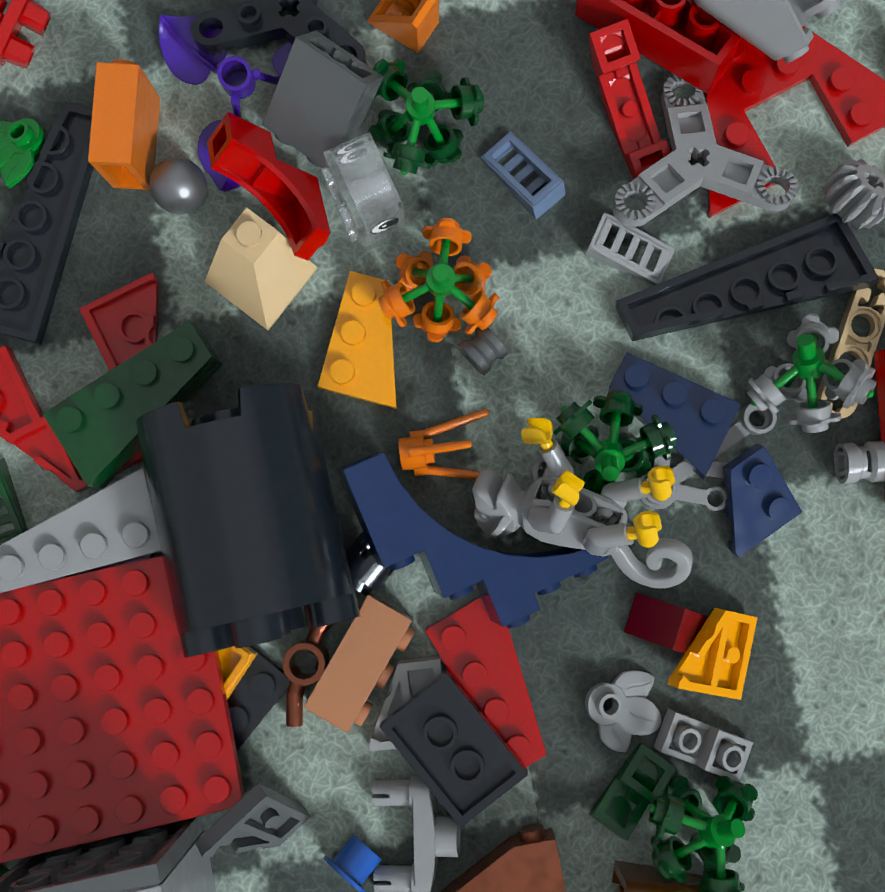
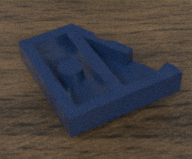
(756, 499)

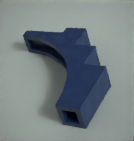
(400, 529)

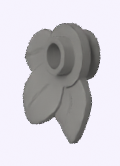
(629, 711)

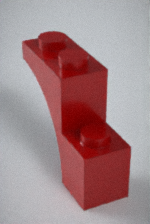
(291, 195)

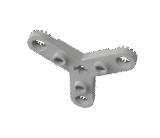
(723, 170)

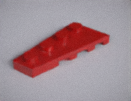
(488, 670)

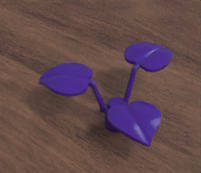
(194, 67)

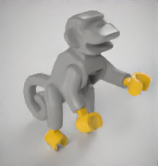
(570, 516)

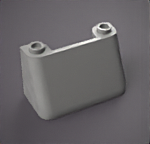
(771, 24)

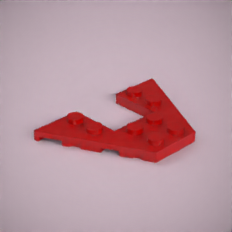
(845, 87)
(121, 327)

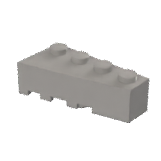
(88, 536)

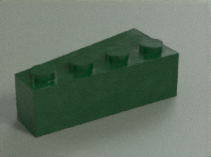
(100, 419)

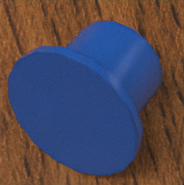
(354, 862)

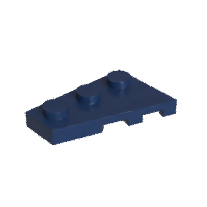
(691, 410)

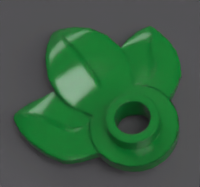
(18, 147)

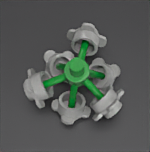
(788, 381)

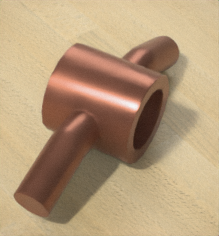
(299, 680)

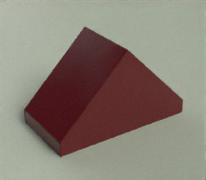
(663, 623)

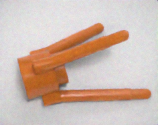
(418, 451)

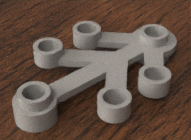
(684, 470)

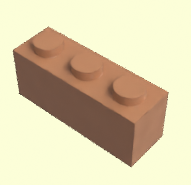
(360, 664)

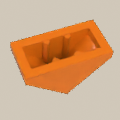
(407, 20)

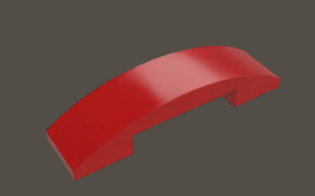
(624, 96)

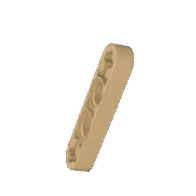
(849, 342)

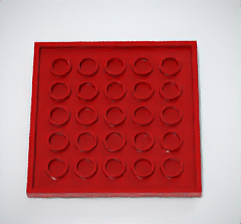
(106, 713)

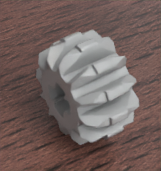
(856, 193)

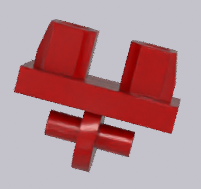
(19, 14)

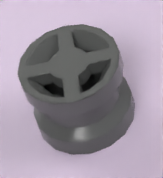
(483, 350)

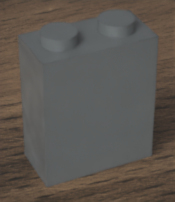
(320, 97)

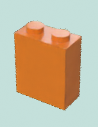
(124, 125)

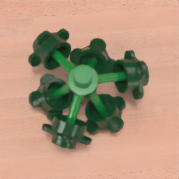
(422, 102)
(618, 452)
(715, 832)

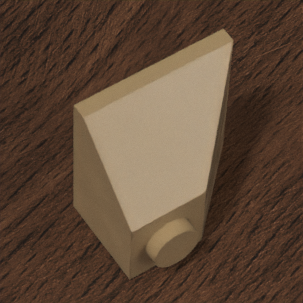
(257, 269)

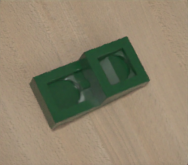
(632, 791)

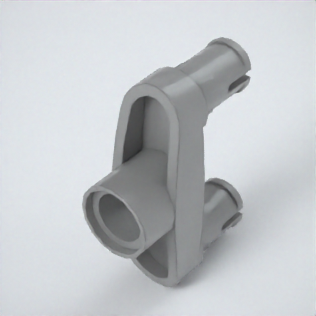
(432, 835)

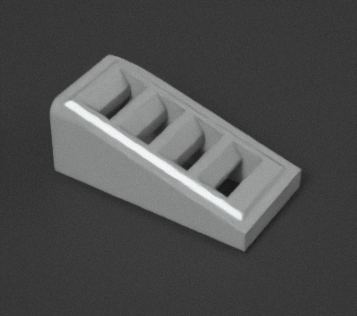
(611, 257)

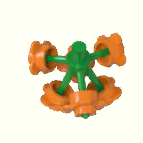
(419, 276)

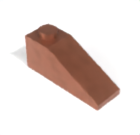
(517, 865)

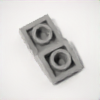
(703, 745)

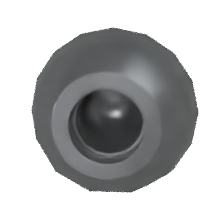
(178, 185)

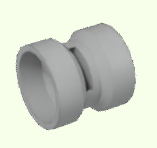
(860, 462)

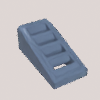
(546, 197)

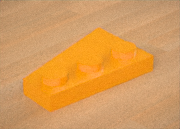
(361, 346)

